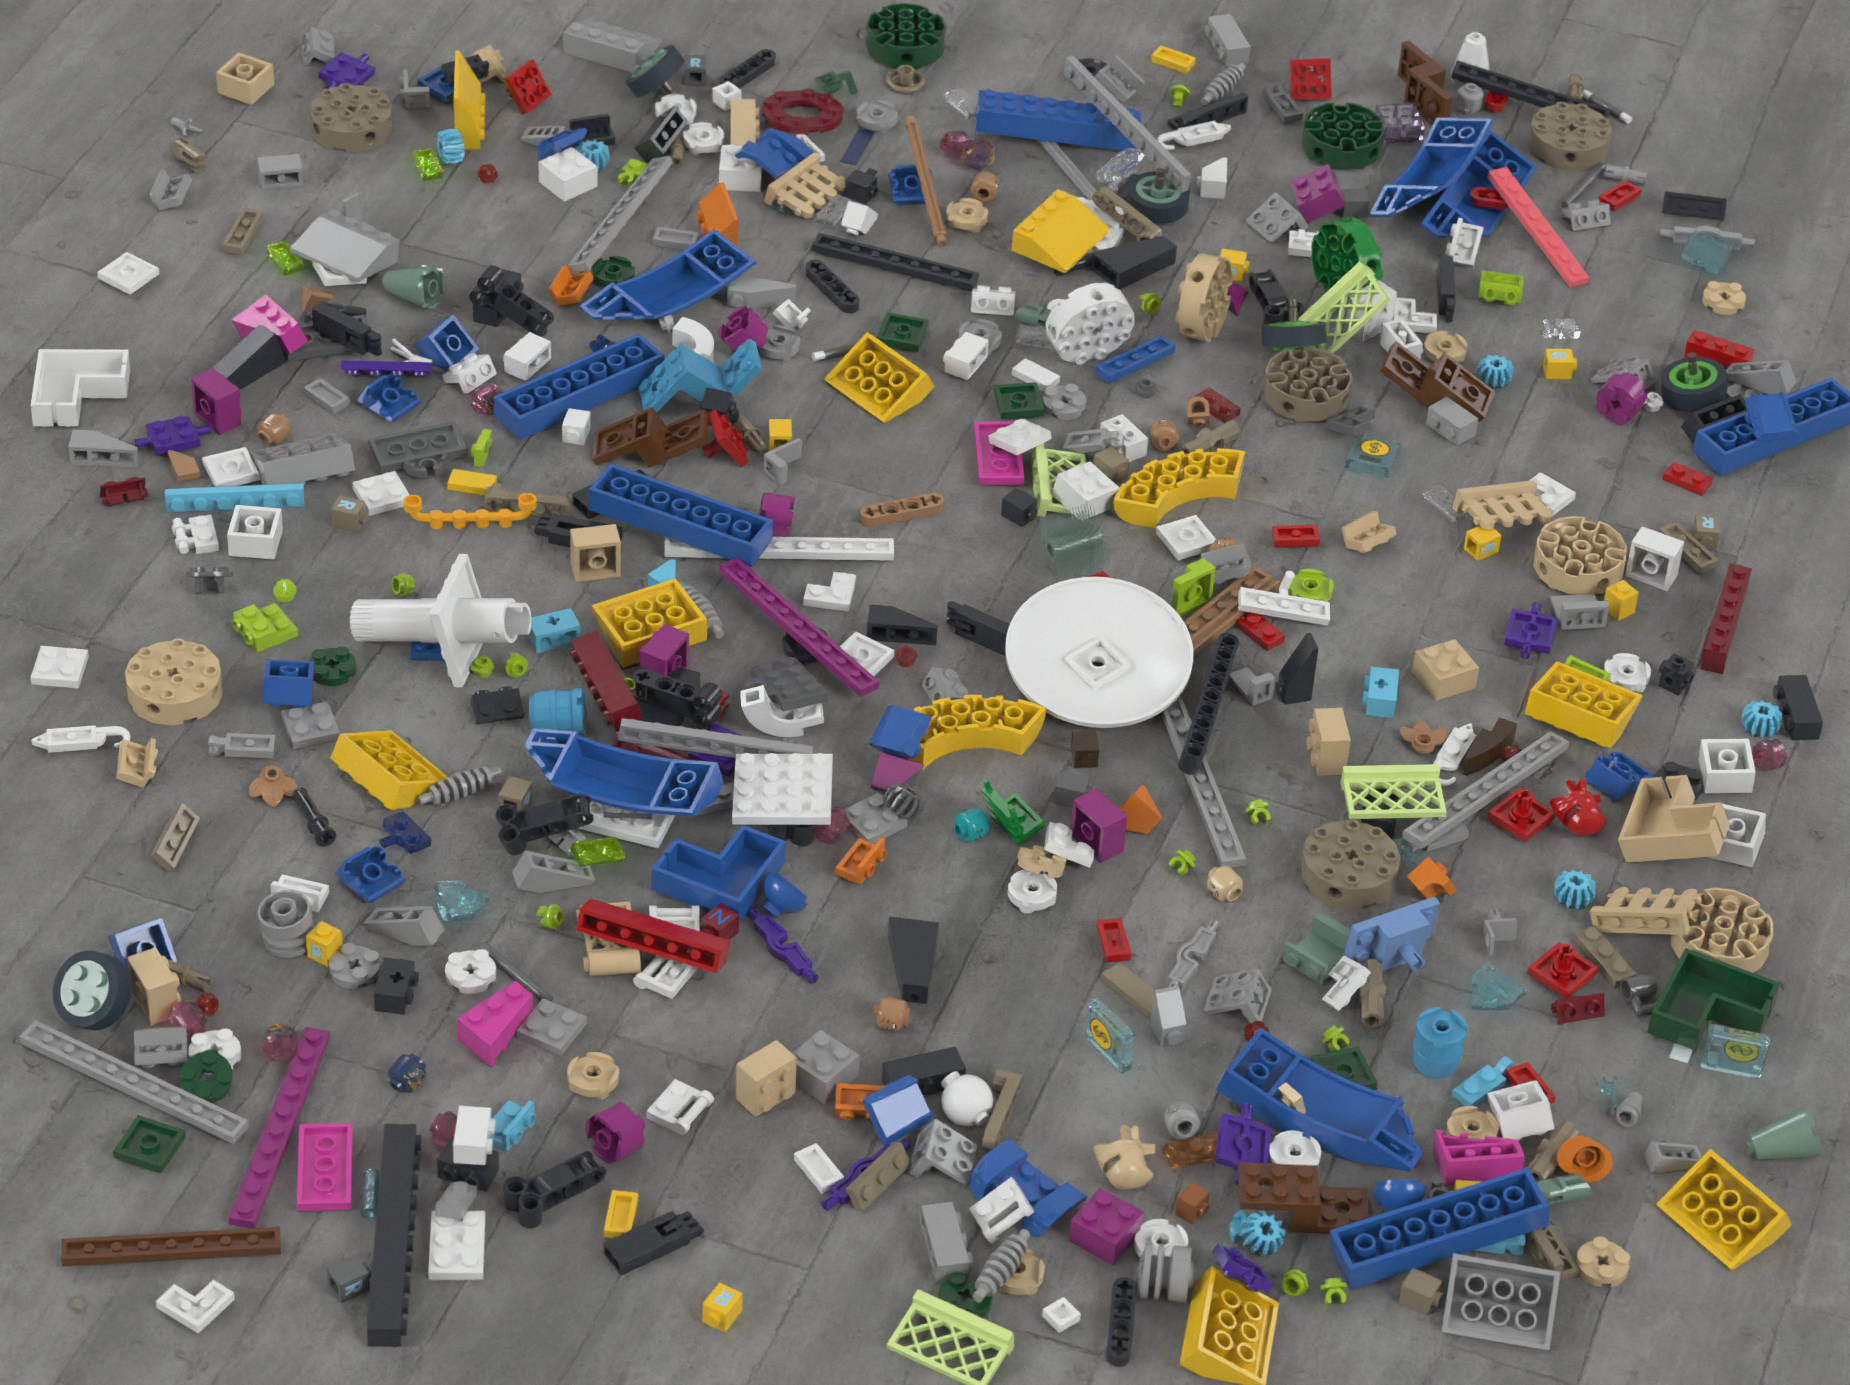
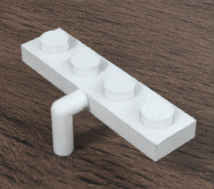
(1284, 605)

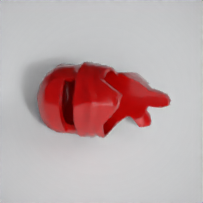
(1579, 810)

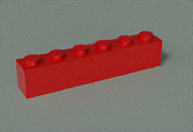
(653, 935)

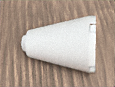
(1472, 52)

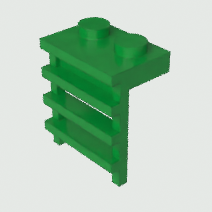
(1012, 814)

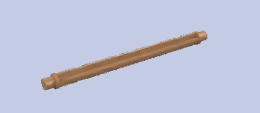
(926, 181)

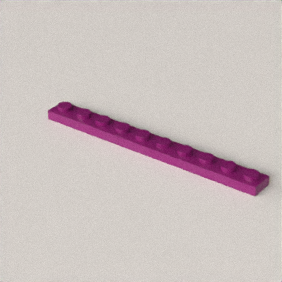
(799, 627)
(279, 1128)

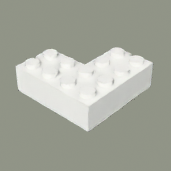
(75, 374)

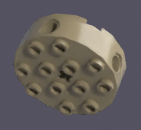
(351, 118)
(1570, 136)
(1307, 384)
(1350, 864)

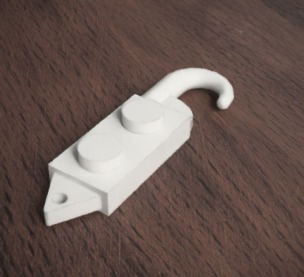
(1195, 134)

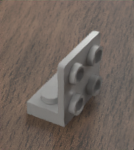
(1275, 218)
(1637, 366)
(1580, 611)
(1240, 991)
(945, 1150)

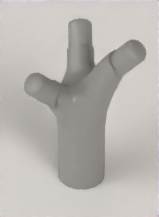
(184, 125)

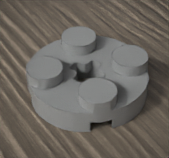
(868, 116)
(986, 329)
(783, 351)
(1056, 396)
(354, 955)

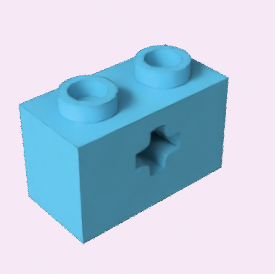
(553, 630)
(1381, 692)

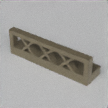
(1541, 1246)

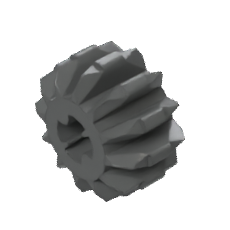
(904, 801)

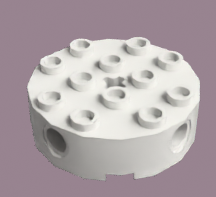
(1090, 323)

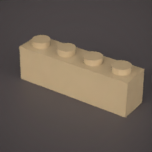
(744, 121)

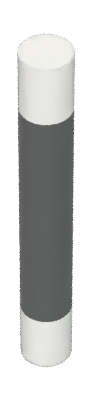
(1614, 111)
(829, 353)

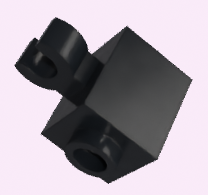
(861, 186)

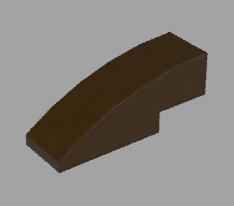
(1489, 746)

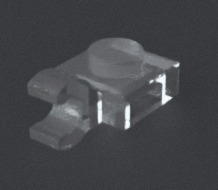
(1561, 328)

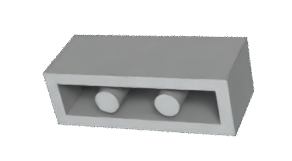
(1228, 39)
(945, 1240)

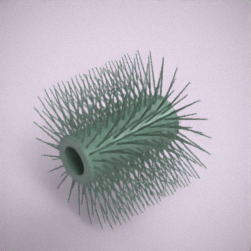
(1073, 542)

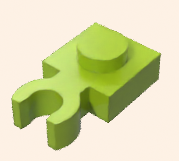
(631, 171)
(481, 448)

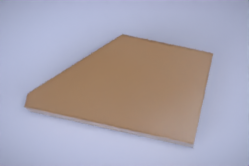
(183, 466)

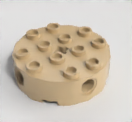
(1204, 297)
(1579, 556)
(173, 682)
(1728, 929)

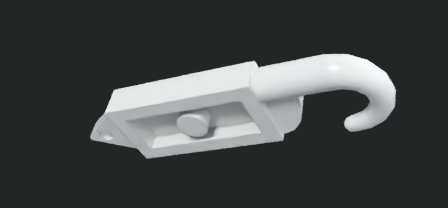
(78, 738)
(1454, 751)

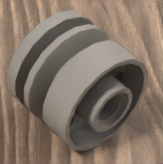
(285, 922)
(1166, 1272)

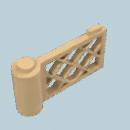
(612, 958)

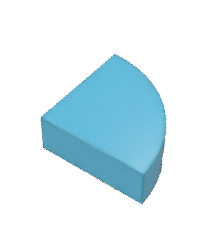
(1235, 1226)

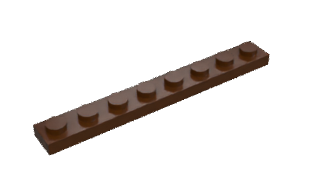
(170, 1246)

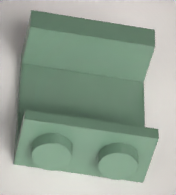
(1319, 949)

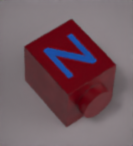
(720, 922)

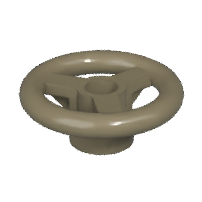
(904, 75)

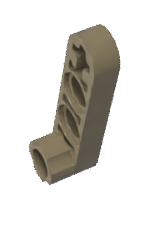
(1129, 213)
(497, 495)
(1009, 1085)

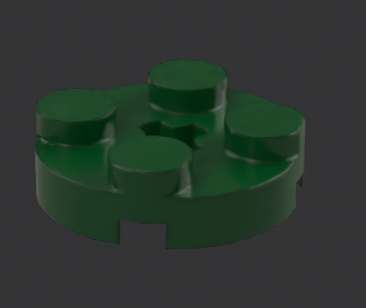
(613, 270)
(340, 658)
(208, 1062)
(964, 1285)

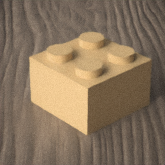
(245, 78)
(595, 552)
(1445, 669)
(1328, 741)
(153, 985)
(766, 1078)

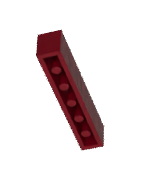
(1726, 618)
(604, 679)

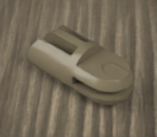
(188, 154)

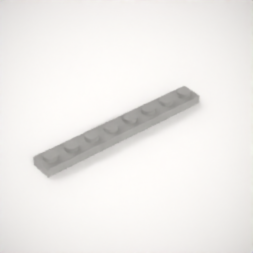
(702, 740)

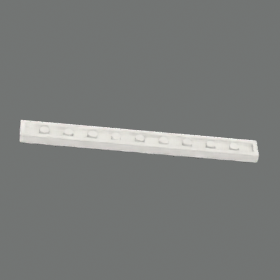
(804, 548)

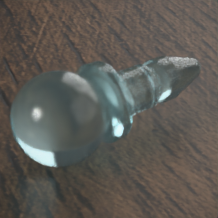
(1406, 852)

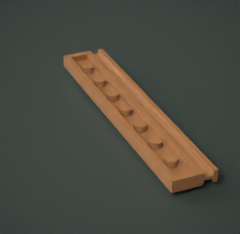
(1223, 610)

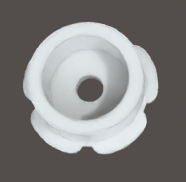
(667, 323)
(1653, 402)

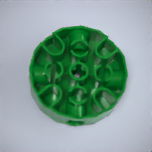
(1340, 247)

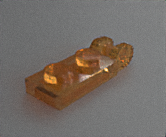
(1192, 1150)

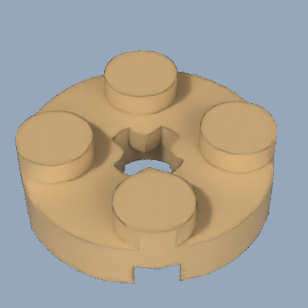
(957, 215)
(1733, 295)
(1440, 343)
(1039, 860)
(597, 1086)
(1470, 1116)
(1602, 1250)
(1029, 1279)

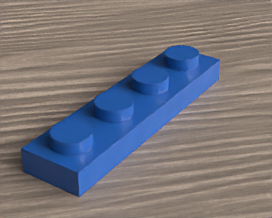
(1135, 359)

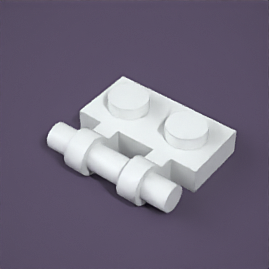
(1300, 243)
(202, 531)

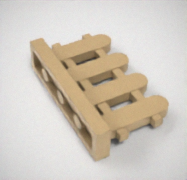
(797, 179)
(1496, 497)
(1642, 919)

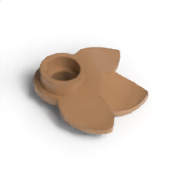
(1423, 738)
(272, 788)

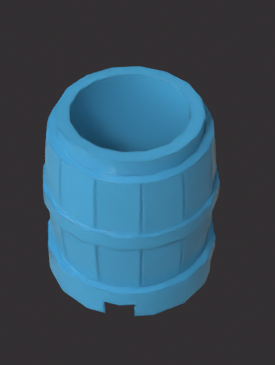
(558, 710)
(1439, 1042)

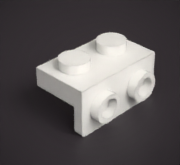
(1464, 243)
(993, 301)
(471, 372)
(312, 890)

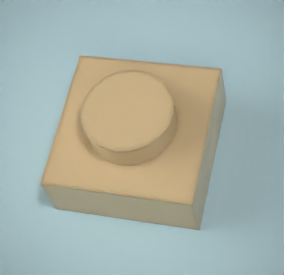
(1291, 1098)

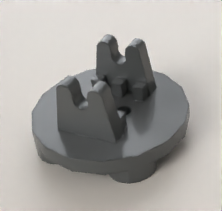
(199, 575)

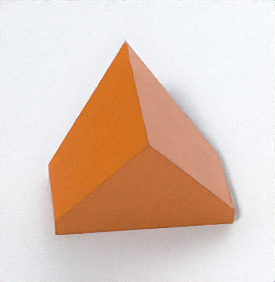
(1141, 811)

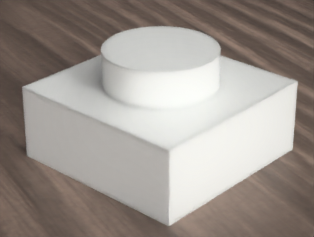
(1061, 1315)

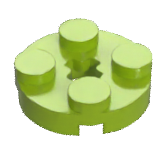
(1321, 590)

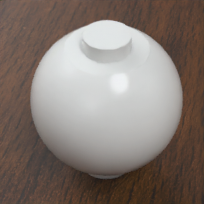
(966, 1099)

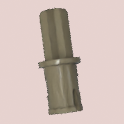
(1576, 87)
(676, 152)
(751, 434)
(189, 976)

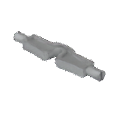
(1681, 234)
(1196, 949)

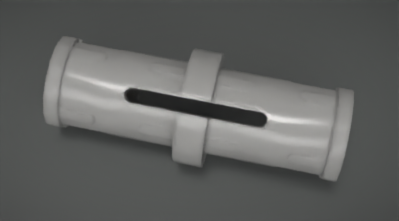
(1625, 174)

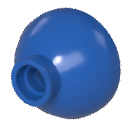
(782, 895)
(1398, 1193)

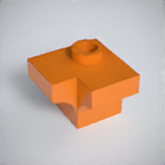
(1431, 879)

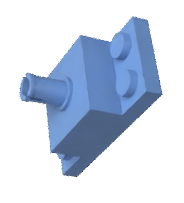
(1394, 936)

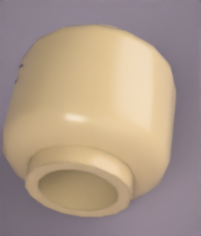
(1224, 883)

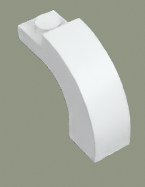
(694, 337)
(772, 720)

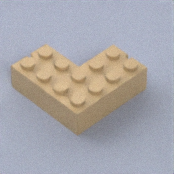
(1673, 826)

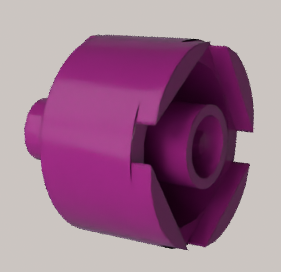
(743, 325)
(1621, 398)
(777, 508)
(615, 1132)

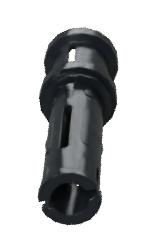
(317, 823)

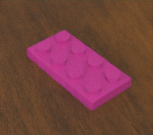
(993, 463)
(325, 1167)

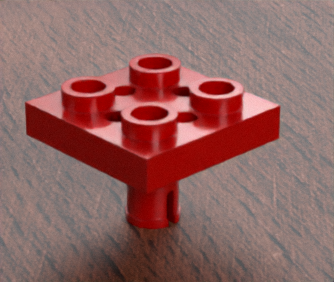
(1302, 79)
(523, 88)
(726, 438)
(1521, 809)
(1563, 964)

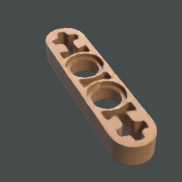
(876, 514)

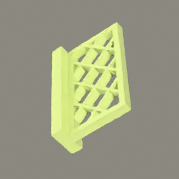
(1337, 298)
(1044, 479)
(1393, 778)
(965, 1325)

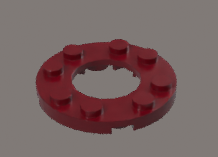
(826, 121)

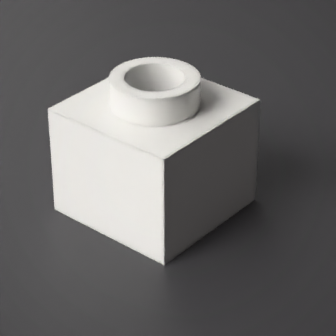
(724, 93)

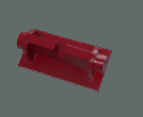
(113, 492)
(1579, 1008)

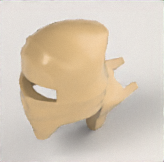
(1131, 1169)

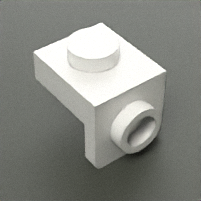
(790, 315)

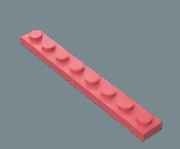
(1538, 227)

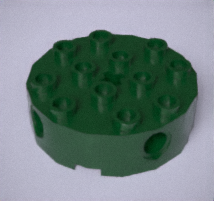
(905, 35)
(1343, 135)

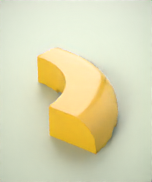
(1176, 481)
(979, 724)

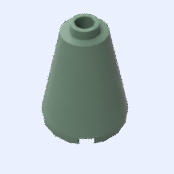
(416, 285)
(1786, 1138)

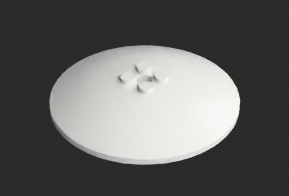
(1103, 621)

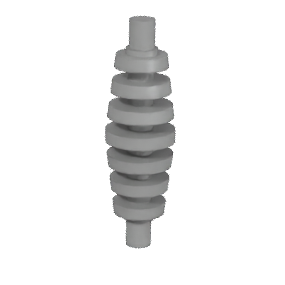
(1223, 84)
(713, 621)
(459, 785)
(1001, 1265)

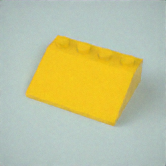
(468, 104)
(1059, 232)
(879, 379)
(634, 617)
(1582, 704)
(386, 767)
(1724, 1211)
(1229, 1330)

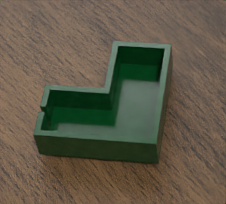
(1707, 990)

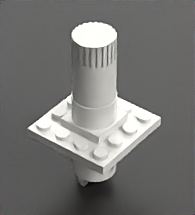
(454, 619)

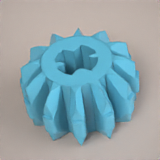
(450, 146)
(595, 152)
(1495, 371)
(1761, 718)
(1574, 889)
(1258, 1224)

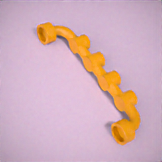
(413, 504)

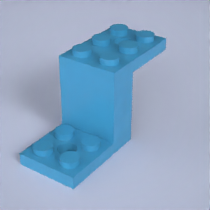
(693, 373)

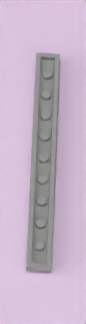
(1127, 123)
(620, 214)
(1487, 789)
(1205, 792)
(134, 1082)

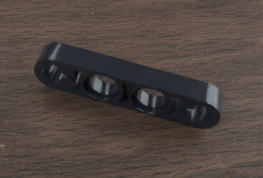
(761, 61)
(845, 301)
(1121, 1322)

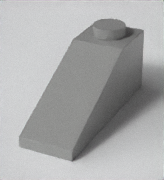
(759, 293)
(1764, 376)
(98, 449)
(549, 873)
(407, 924)

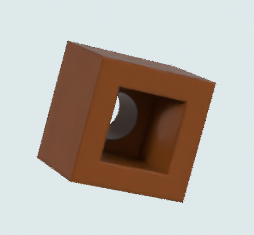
(1193, 1203)

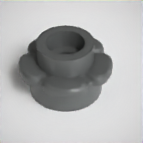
(1145, 388)

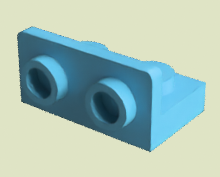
(511, 1124)

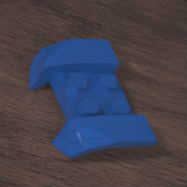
(775, 152)
(1045, 1196)

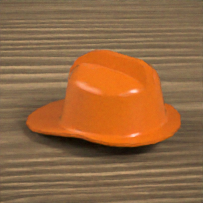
(1585, 1157)

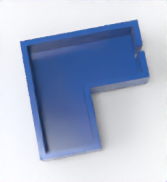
(729, 878)

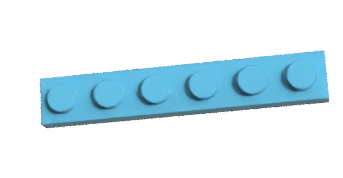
(228, 497)

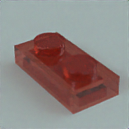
(1219, 405)

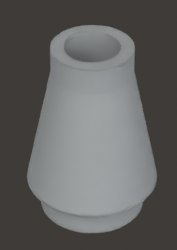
(1629, 1111)

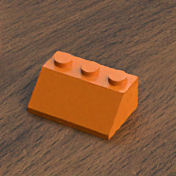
(718, 213)

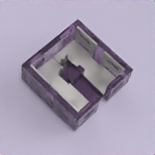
(1400, 122)

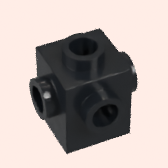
(1676, 674)

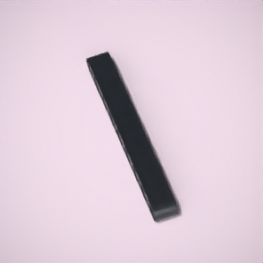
(1208, 704)

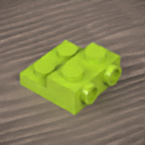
(1501, 287)
(1193, 588)
(263, 626)

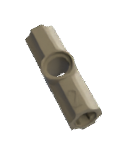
(1212, 439)
(1372, 996)
(1546, 1155)

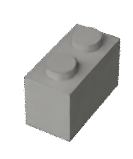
(280, 171)
(1452, 421)

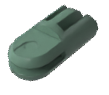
(1032, 314)
(1564, 1188)

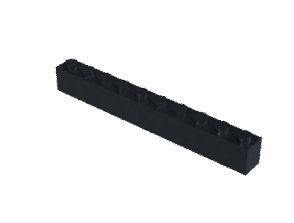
(393, 1236)

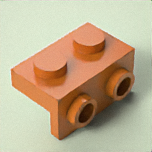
(569, 287)
(861, 860)
(850, 1098)

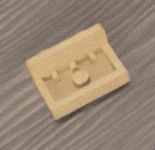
(495, 62)
(1367, 533)
(136, 762)

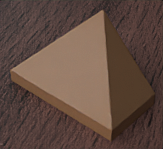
(313, 296)

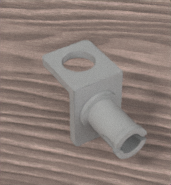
(1497, 929)

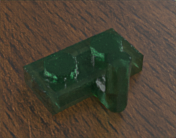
(831, 82)

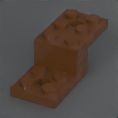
(1424, 83)
(1439, 380)
(650, 437)
(1298, 1192)

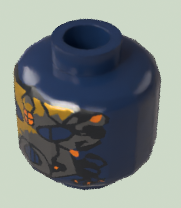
(407, 1073)

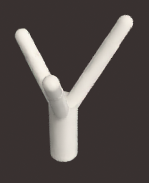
(407, 354)

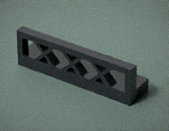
(1217, 111)

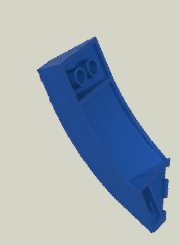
(1437, 165)
(1455, 199)
(673, 285)
(623, 776)
(1339, 1112)

